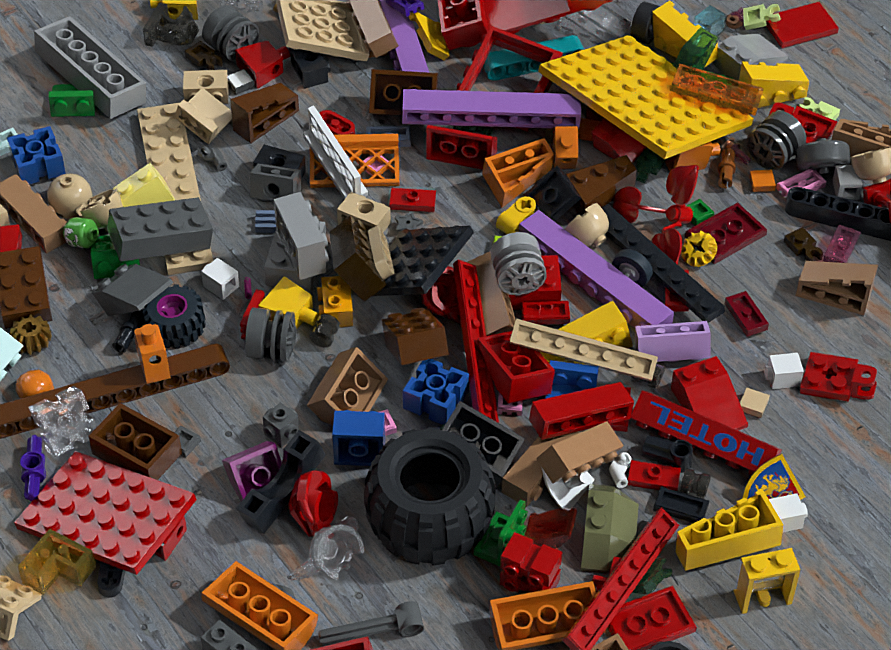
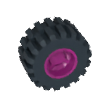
(177, 314)

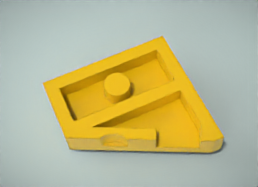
(431, 35)

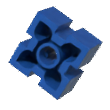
(36, 155)
(435, 390)

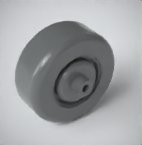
(822, 155)

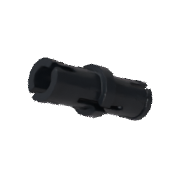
(127, 331)

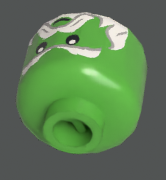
(80, 232)

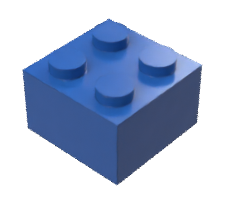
(357, 437)

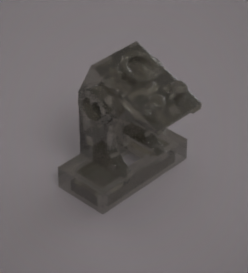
(164, 29)

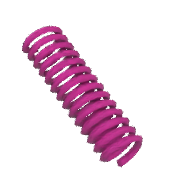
(247, 284)

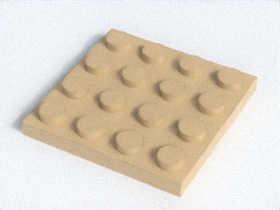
(321, 28)

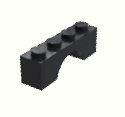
(265, 504)

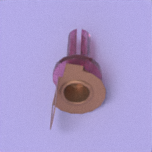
(735, 19)
(729, 144)

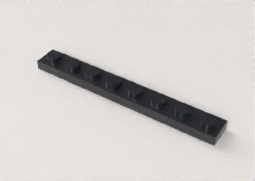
(664, 268)

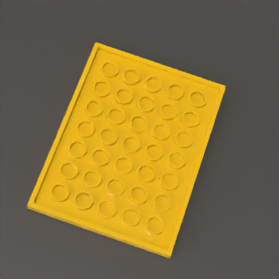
(633, 92)

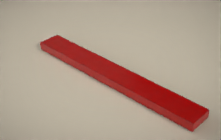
(473, 328)
(621, 582)

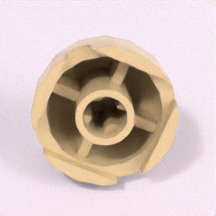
(873, 164)
(68, 193)
(99, 207)
(590, 226)

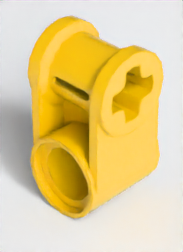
(518, 212)

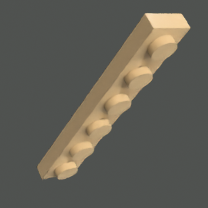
(583, 350)

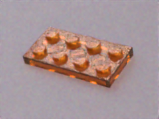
(717, 89)

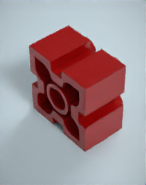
(529, 565)

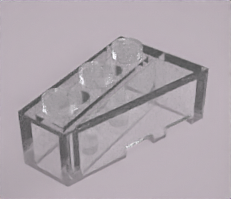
(597, 25)

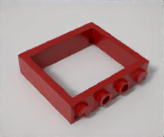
(515, 44)

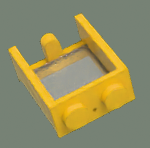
(765, 573)

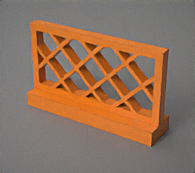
(359, 144)

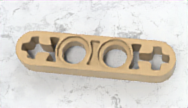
(380, 252)

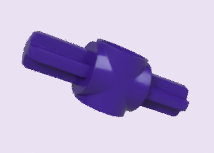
(33, 468)

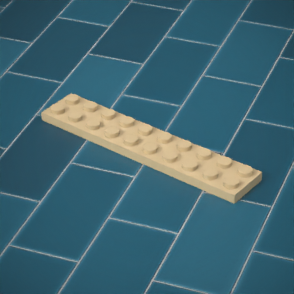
(170, 154)

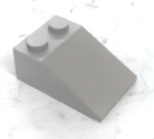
(746, 48)

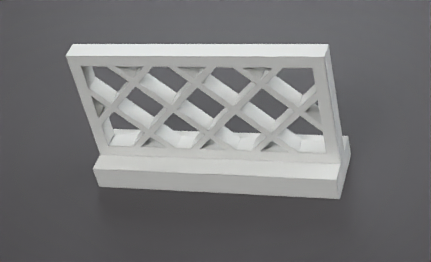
(332, 156)

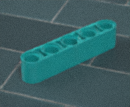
(508, 64)

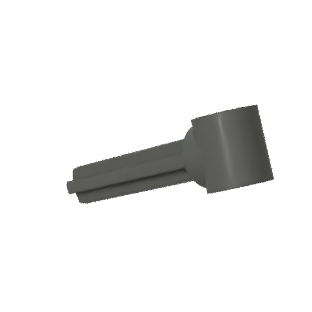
(405, 620)

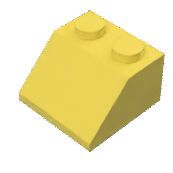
(144, 187)

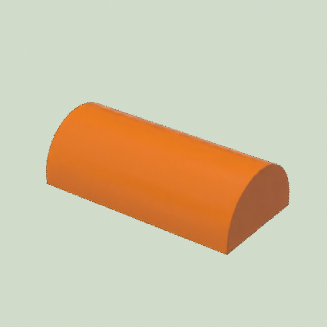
(261, 608)
(538, 616)

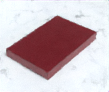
(731, 229)

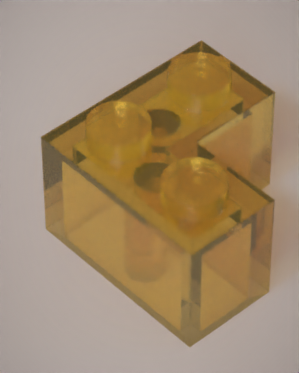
(53, 558)

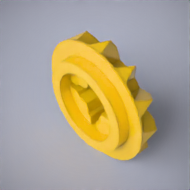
(699, 258)

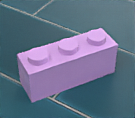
(674, 341)

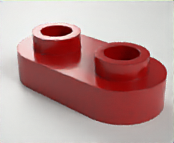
(337, 123)

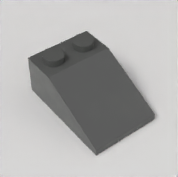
(130, 289)

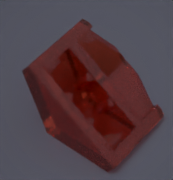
(551, 527)

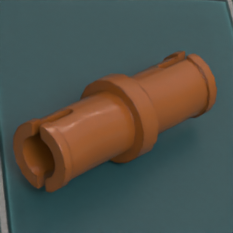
(726, 168)

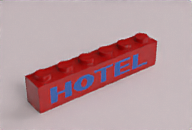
(702, 432)

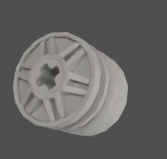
(518, 263)

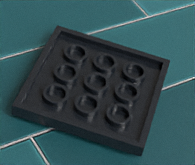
(421, 258)

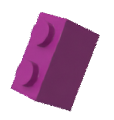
(252, 468)

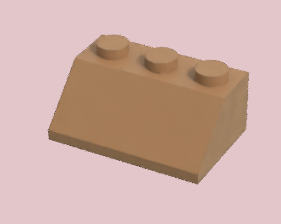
(348, 385)

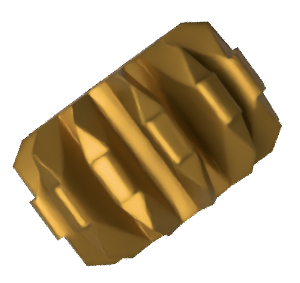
(31, 333)

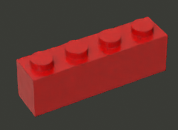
(580, 410)

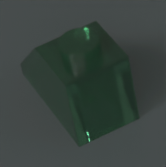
(697, 49)

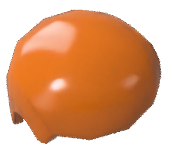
(33, 383)

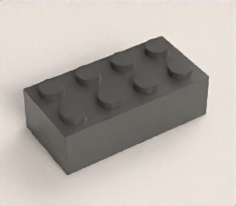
(159, 229)

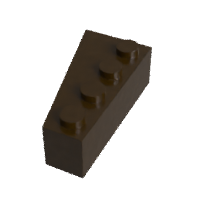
(354, 258)

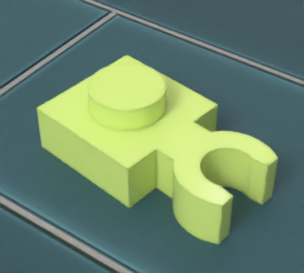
(758, 15)
(821, 108)

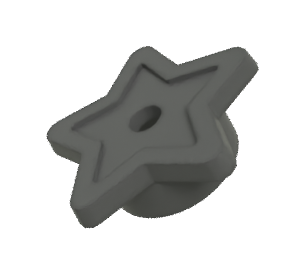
(408, 218)

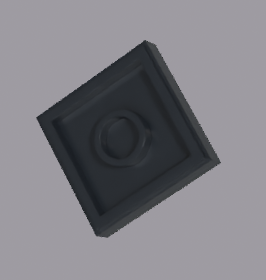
(553, 194)

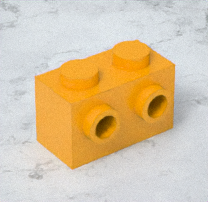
(336, 300)

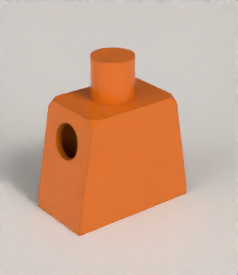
(565, 146)
(695, 156)
(148, 344)

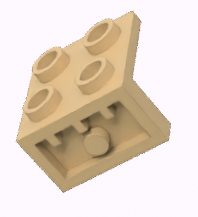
(204, 115)
(13, 601)

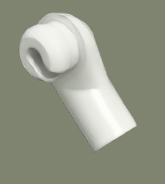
(618, 468)

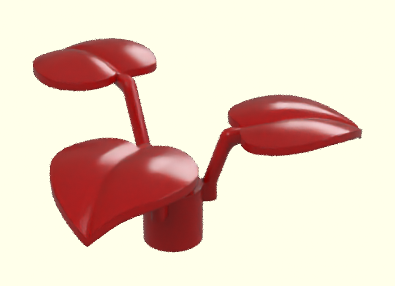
(681, 185)

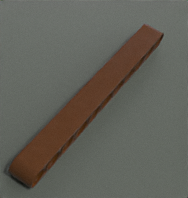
(121, 387)

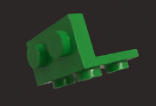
(69, 101)
(105, 258)
(500, 533)

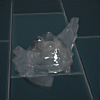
(331, 550)

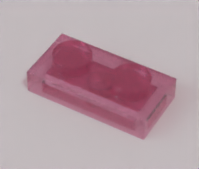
(842, 245)

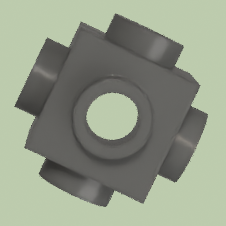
(280, 424)

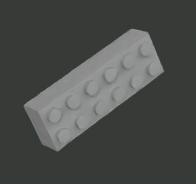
(90, 66)

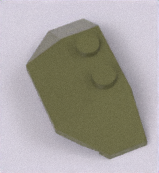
(608, 527)

